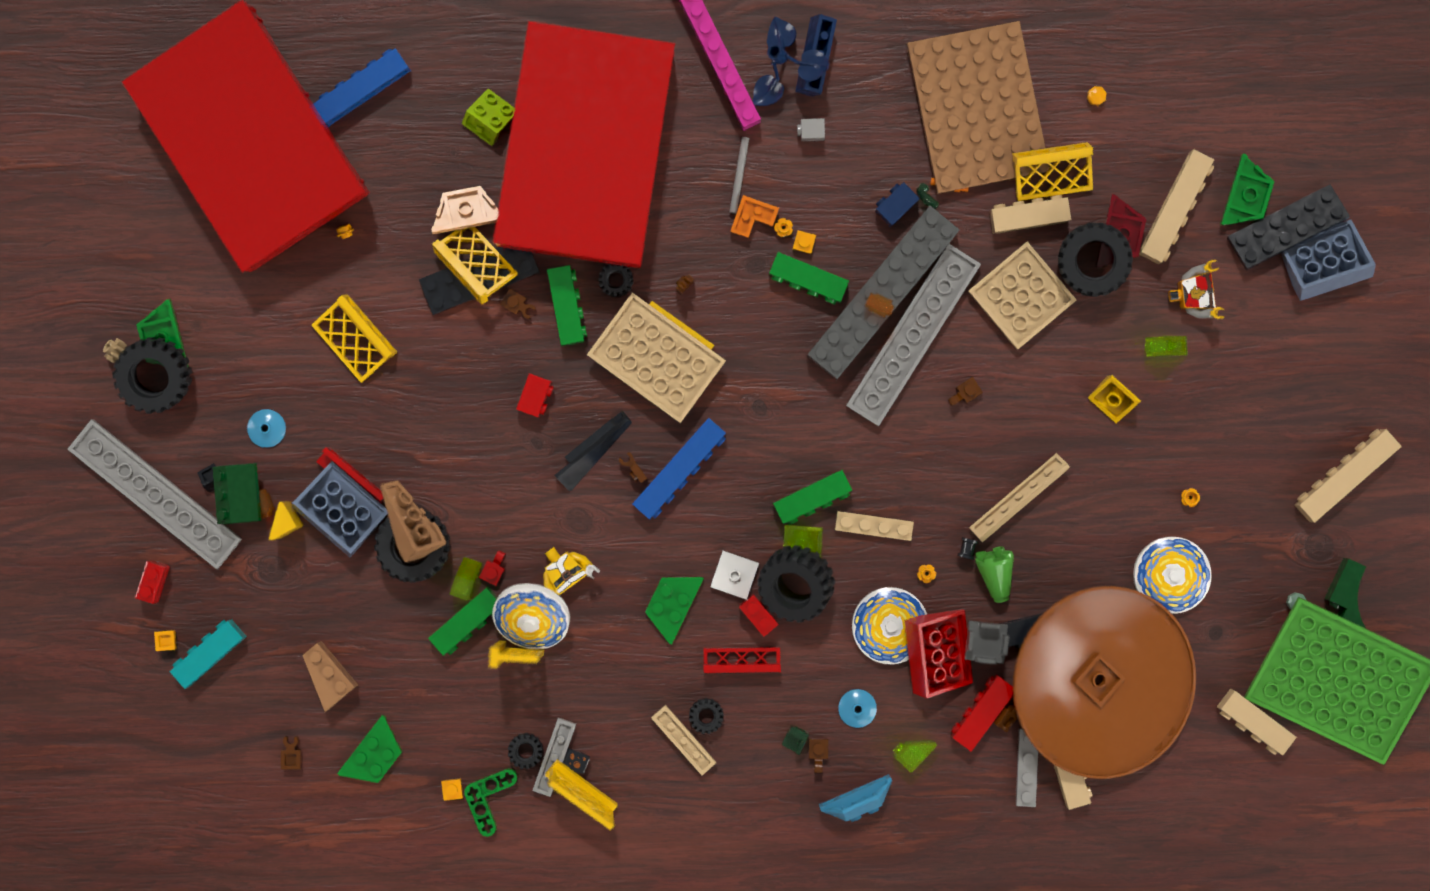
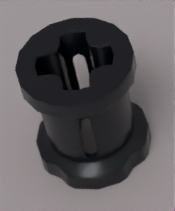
(968, 548)

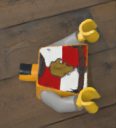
(1197, 292)

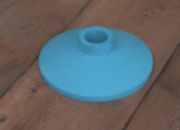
(275, 431)
(857, 698)

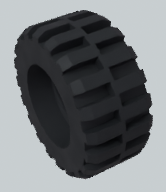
(1100, 285)
(131, 388)
(409, 571)
(787, 603)

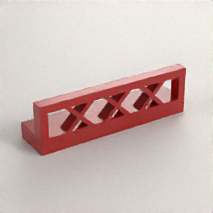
(330, 455)
(742, 667)

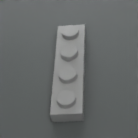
(556, 750)
(1026, 772)

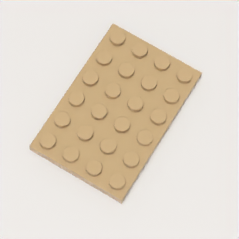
(656, 357)

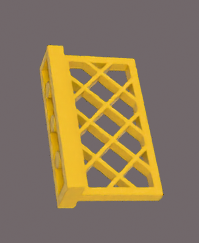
(1055, 155)
(464, 274)
(362, 324)
(500, 653)
(582, 793)

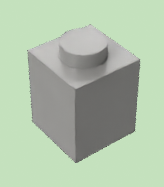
(811, 130)

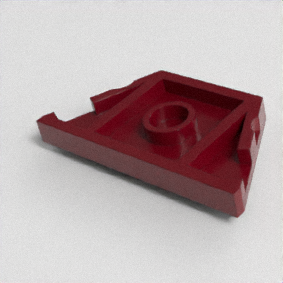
(1128, 222)

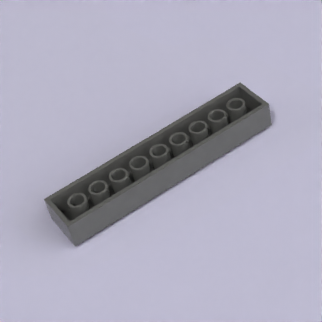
(891, 280)

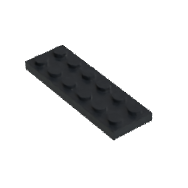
(1288, 227)
(446, 291)

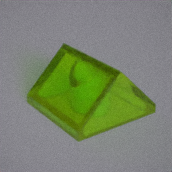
(804, 536)

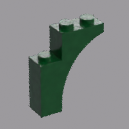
(1344, 590)

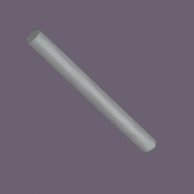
(739, 175)

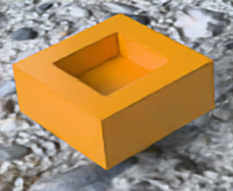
(804, 242)
(165, 640)
(452, 789)

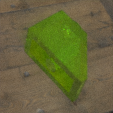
(1166, 346)
(466, 578)
(912, 753)

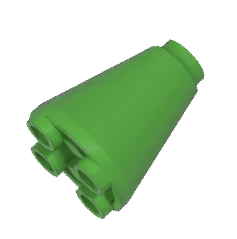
(996, 571)

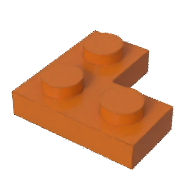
(750, 211)

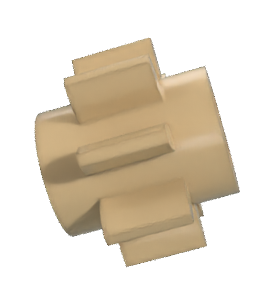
(113, 349)

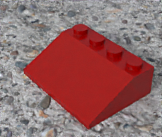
(938, 652)

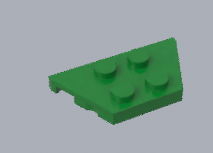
(1248, 193)
(161, 324)
(672, 603)
(373, 755)

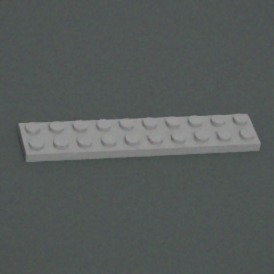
(913, 334)
(154, 494)

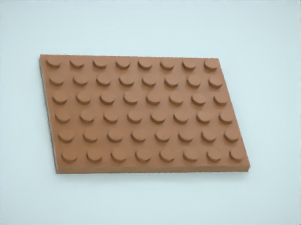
(976, 105)

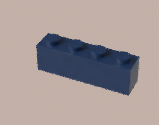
(818, 38)

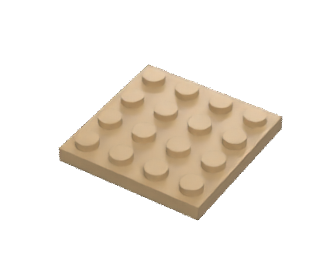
(1022, 295)

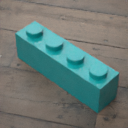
(208, 653)

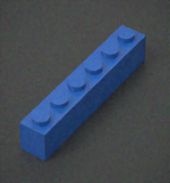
(361, 86)
(679, 468)

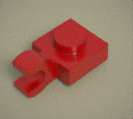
(492, 570)

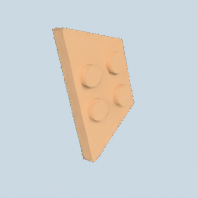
(464, 210)

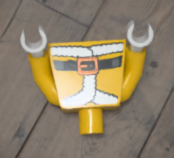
(566, 570)

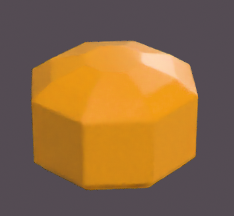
(1096, 95)

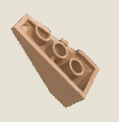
(411, 528)

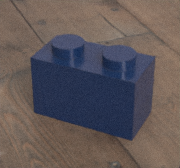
(897, 204)

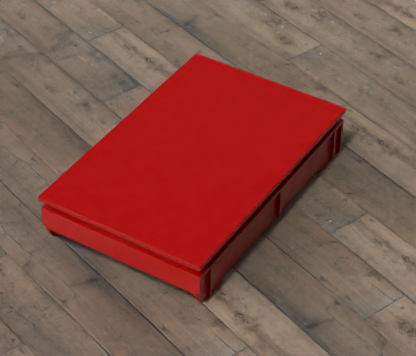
(245, 137)
(584, 144)

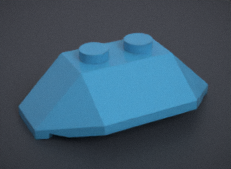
(859, 800)

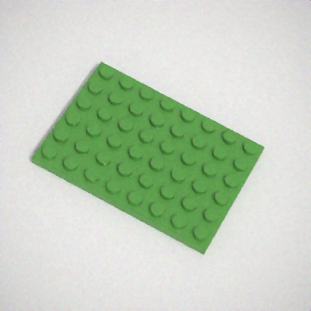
(1341, 680)

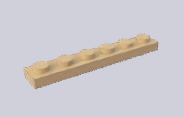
(1019, 497)

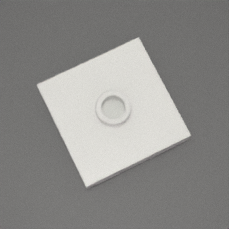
(734, 574)

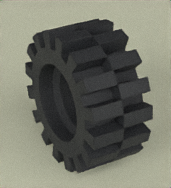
(615, 291)
(706, 727)
(525, 739)

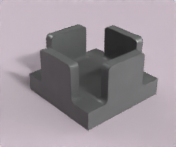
(986, 642)

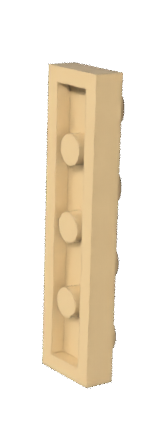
(874, 525)
(683, 739)

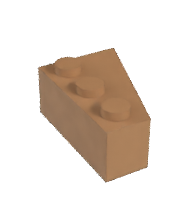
(328, 675)

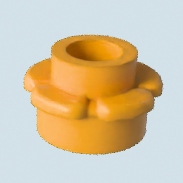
(345, 231)
(783, 232)
(1185, 497)
(926, 568)

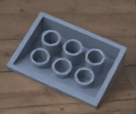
(1328, 261)
(340, 509)

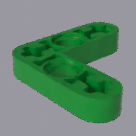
(482, 792)

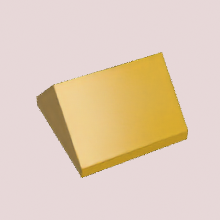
(1113, 398)
(285, 521)

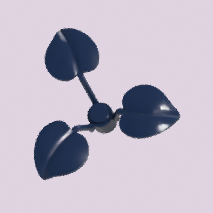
(812, 63)

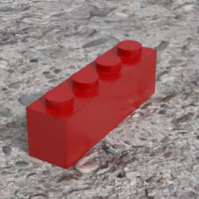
(983, 712)

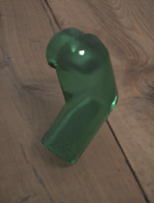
(926, 198)

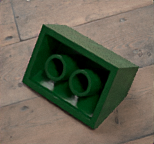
(237, 493)

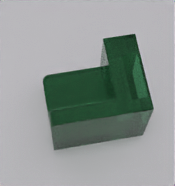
(795, 739)

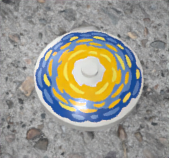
(1173, 573)
(531, 616)
(880, 624)

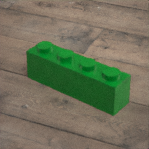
(809, 278)
(566, 305)
(813, 496)
(464, 622)

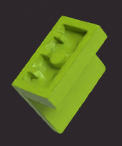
(488, 116)

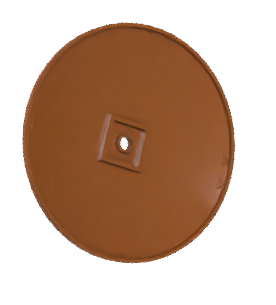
(1143, 691)

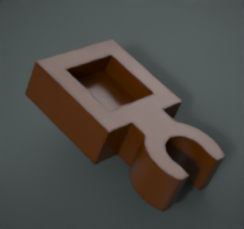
(683, 283)
(515, 302)
(290, 756)

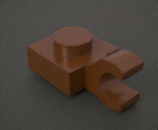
(967, 391)
(636, 473)
(1007, 716)
(818, 750)

